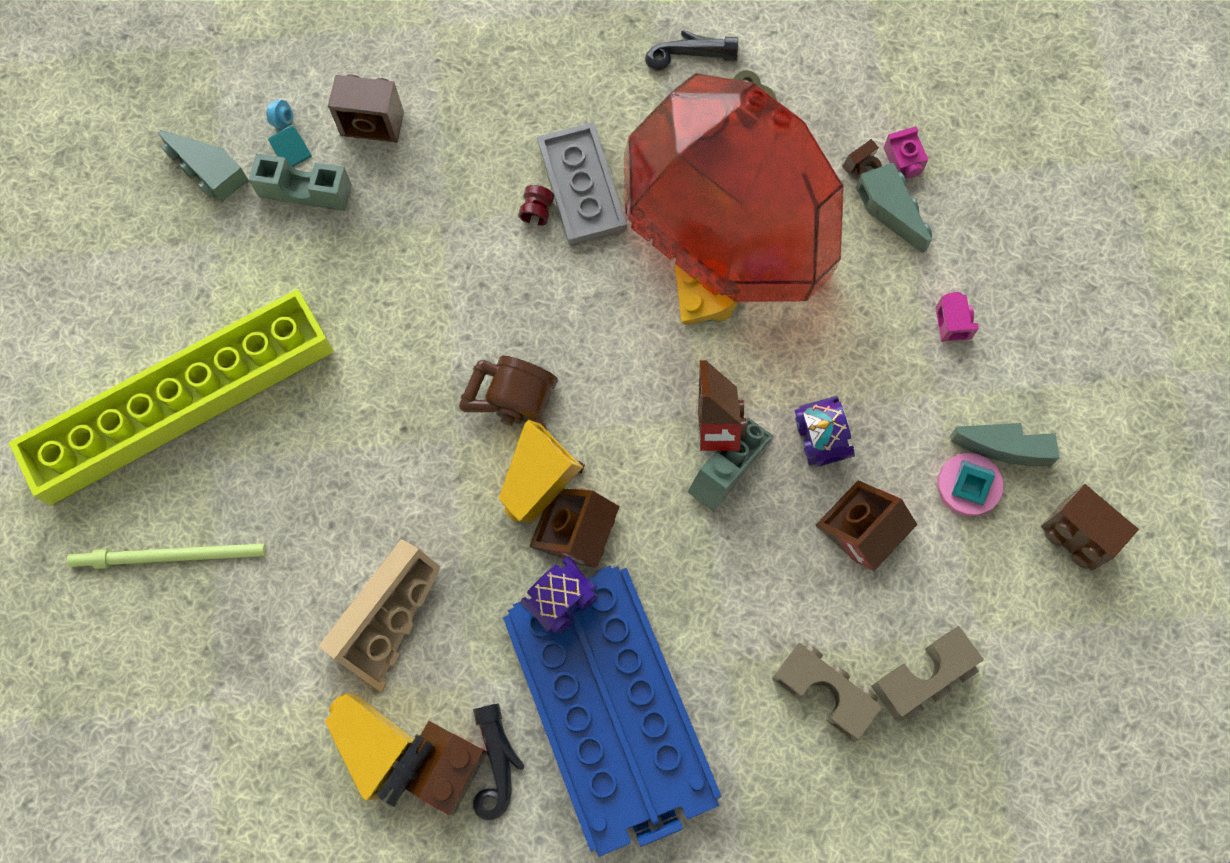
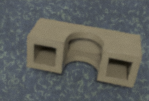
(952, 659)
(854, 706)

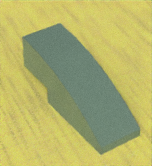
(1008, 444)

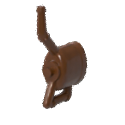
(515, 392)

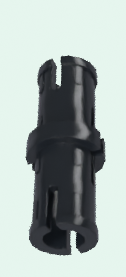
(405, 770)

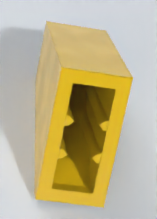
(536, 473)
(366, 742)

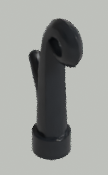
(693, 46)
(499, 754)

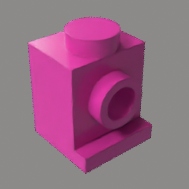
(896, 149)
(955, 318)

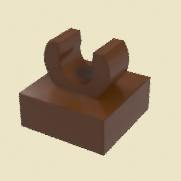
(862, 157)

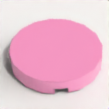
(961, 506)

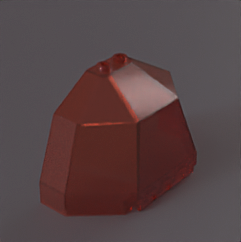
(735, 192)

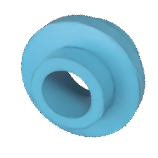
(279, 114)

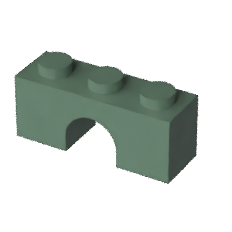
(277, 180)

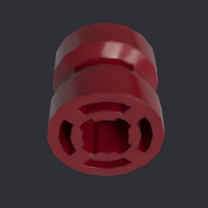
(536, 203)

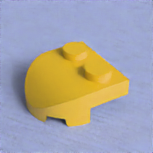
(698, 303)

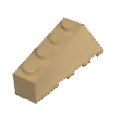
(382, 614)

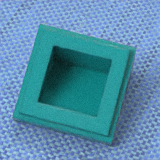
(289, 146)
(973, 482)

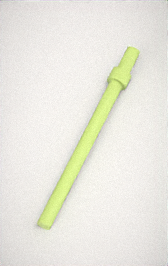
(104, 557)

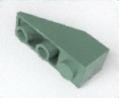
(209, 163)
(890, 203)
(726, 468)

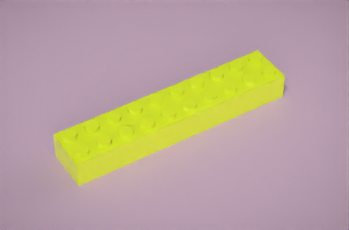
(170, 398)

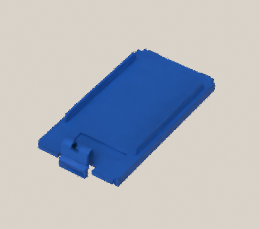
(614, 717)

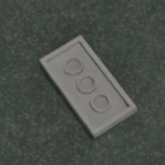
(581, 183)

